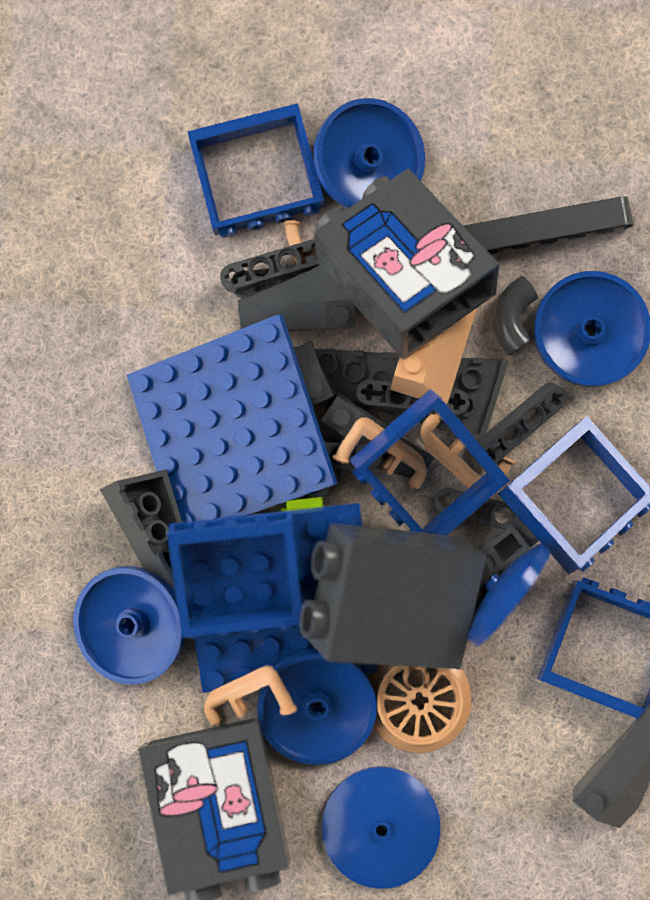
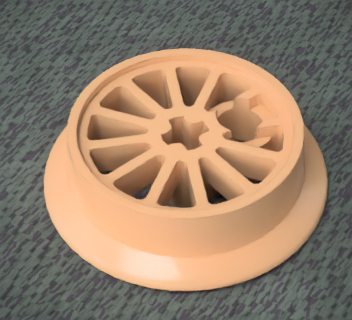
(436, 739)

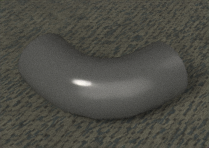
(508, 313)

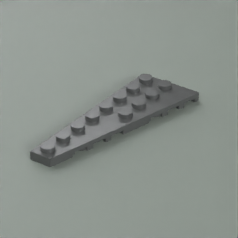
(475, 376)

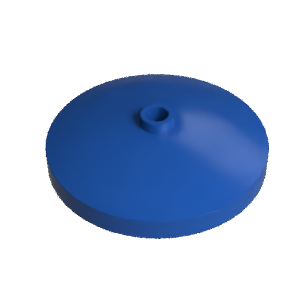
(370, 130)
(607, 307)
(506, 592)
(128, 625)
(323, 730)
(381, 798)

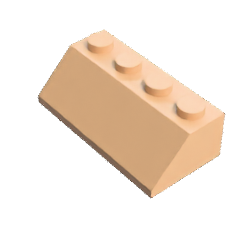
(434, 364)

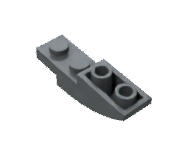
(506, 548)

